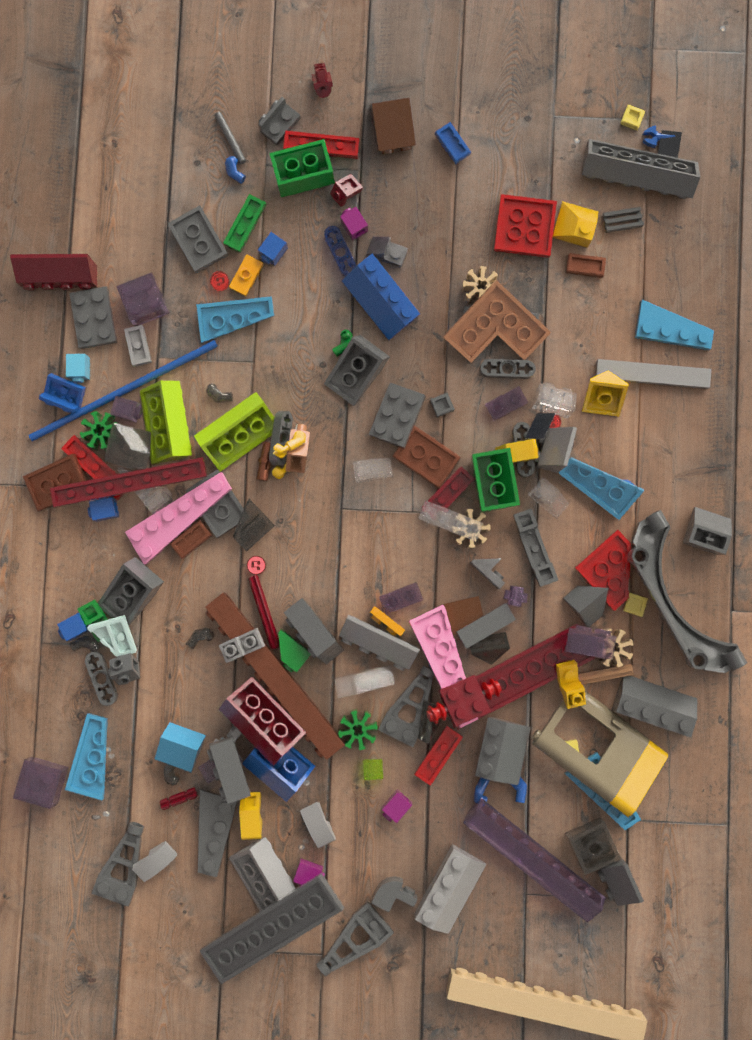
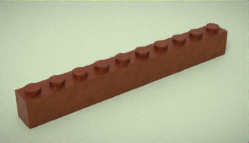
(278, 679)

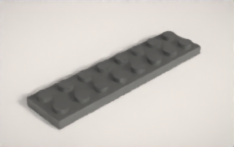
(272, 928)

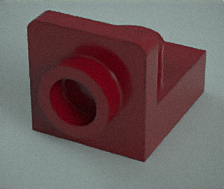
(345, 189)

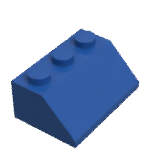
(285, 775)

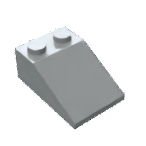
(555, 449)

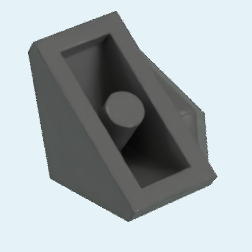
(587, 602)

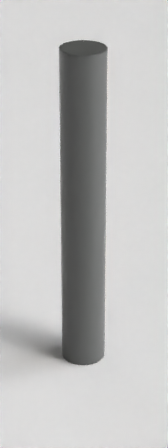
(230, 138)

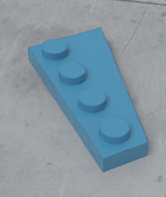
(228, 316)
(667, 327)
(605, 489)
(89, 763)
(621, 819)

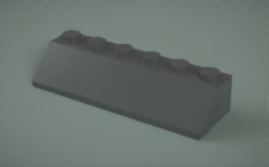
(641, 169)

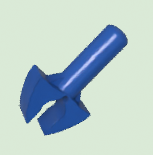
(653, 142)

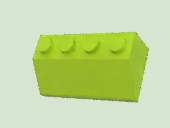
(166, 421)
(236, 432)

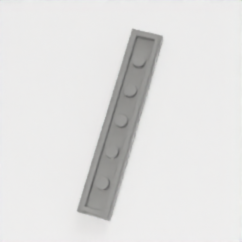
(656, 373)

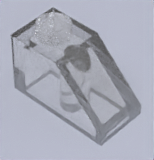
(372, 469)
(549, 497)

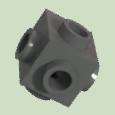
(124, 669)

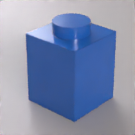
(272, 249)
(103, 509)
(72, 627)

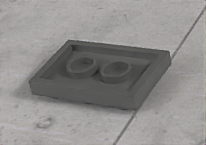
(197, 239)
(93, 317)
(397, 415)
(224, 514)

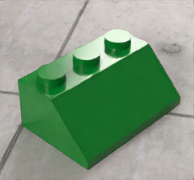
(302, 168)
(495, 480)

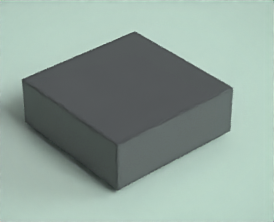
(442, 405)

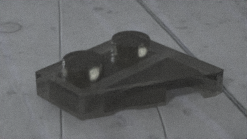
(251, 526)

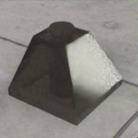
(128, 447)

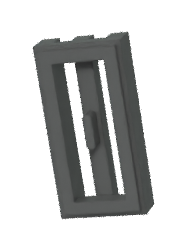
(638, 217)

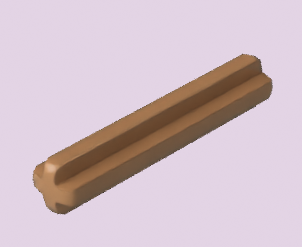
(606, 674)

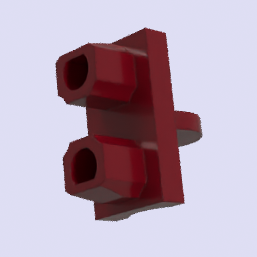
(322, 80)

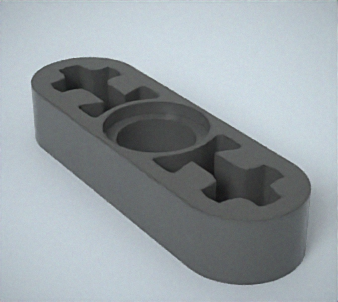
(521, 373)
(283, 420)
(520, 464)
(101, 693)

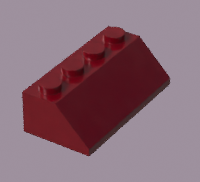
(54, 271)

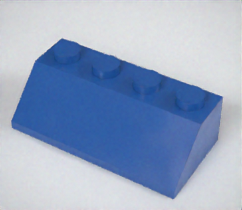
(380, 297)

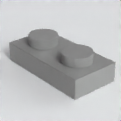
(137, 345)

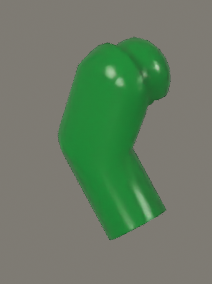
(346, 337)

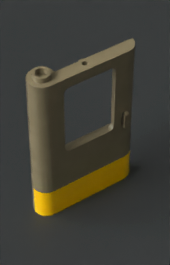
(623, 770)

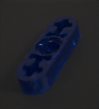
(339, 237)

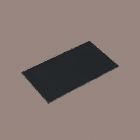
(671, 145)
(540, 426)

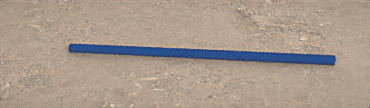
(123, 390)

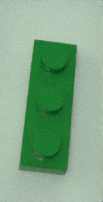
(244, 223)

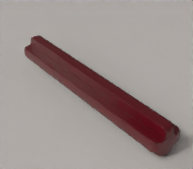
(264, 612)

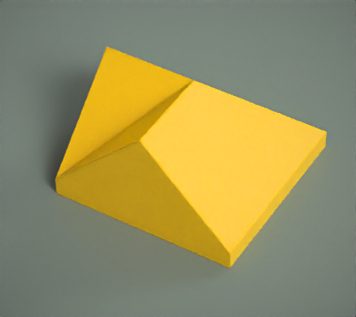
(605, 395)

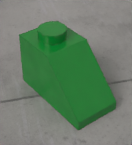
(292, 652)

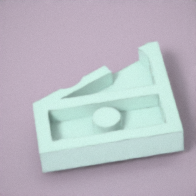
(115, 635)

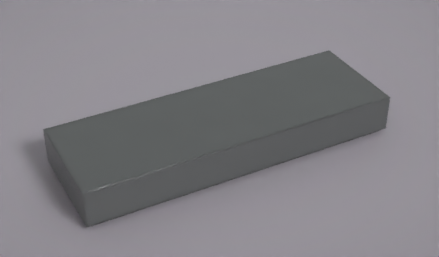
(485, 625)

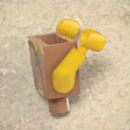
(296, 452)

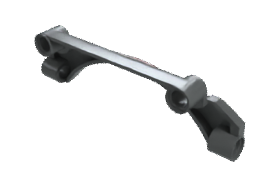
(713, 654)

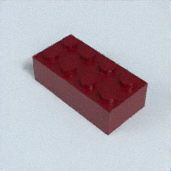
(262, 720)

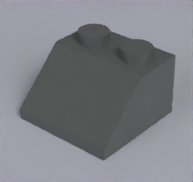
(620, 883)

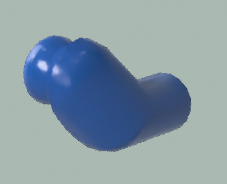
(231, 169)
(479, 790)
(521, 791)

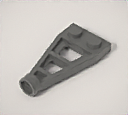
(399, 728)
(113, 888)
(372, 923)

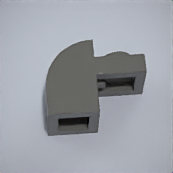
(389, 890)

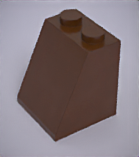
(393, 125)

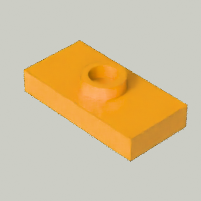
(246, 275)

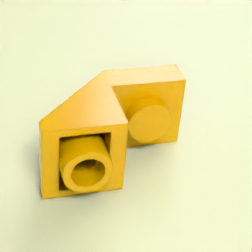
(522, 450)
(570, 686)
(250, 817)

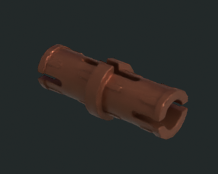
(264, 462)

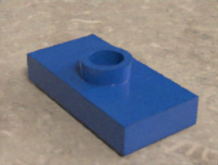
(452, 143)

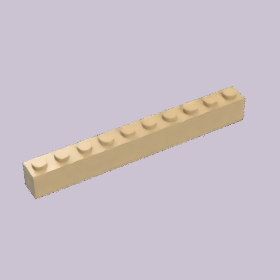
(545, 1005)

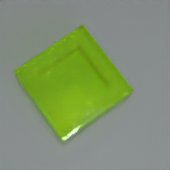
(373, 769)

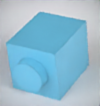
(77, 367)

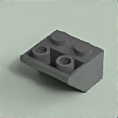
(708, 532)

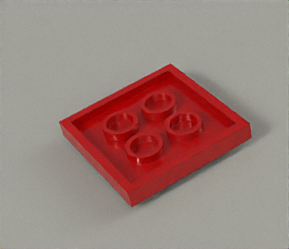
(525, 226)

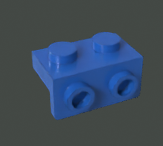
(63, 393)

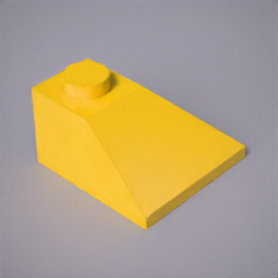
(575, 224)

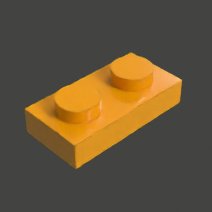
(378, 616)

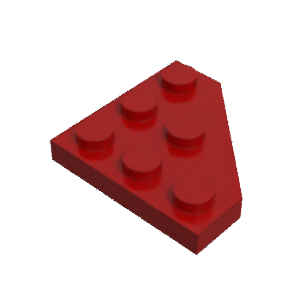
(609, 568)

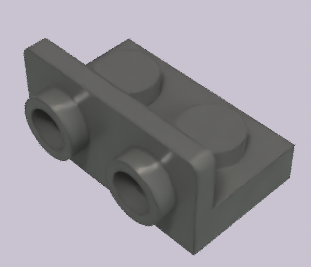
(278, 120)

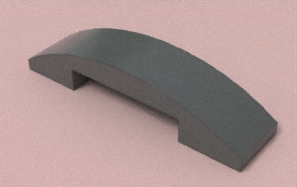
(535, 548)

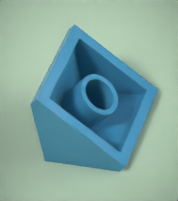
(179, 747)

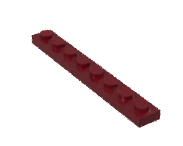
(128, 482)

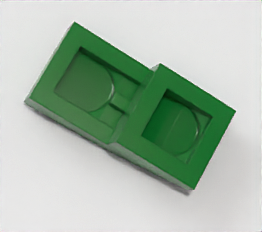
(91, 614)

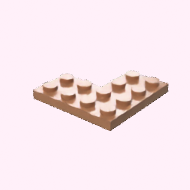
(492, 315)

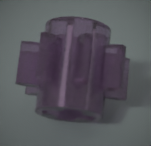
(515, 596)

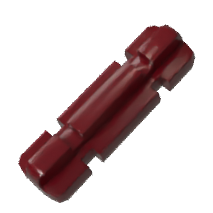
(178, 798)

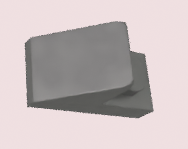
(387, 251)
(484, 567)

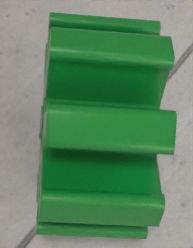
(95, 428)
(351, 730)

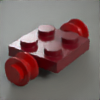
(464, 701)

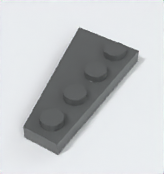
(214, 829)

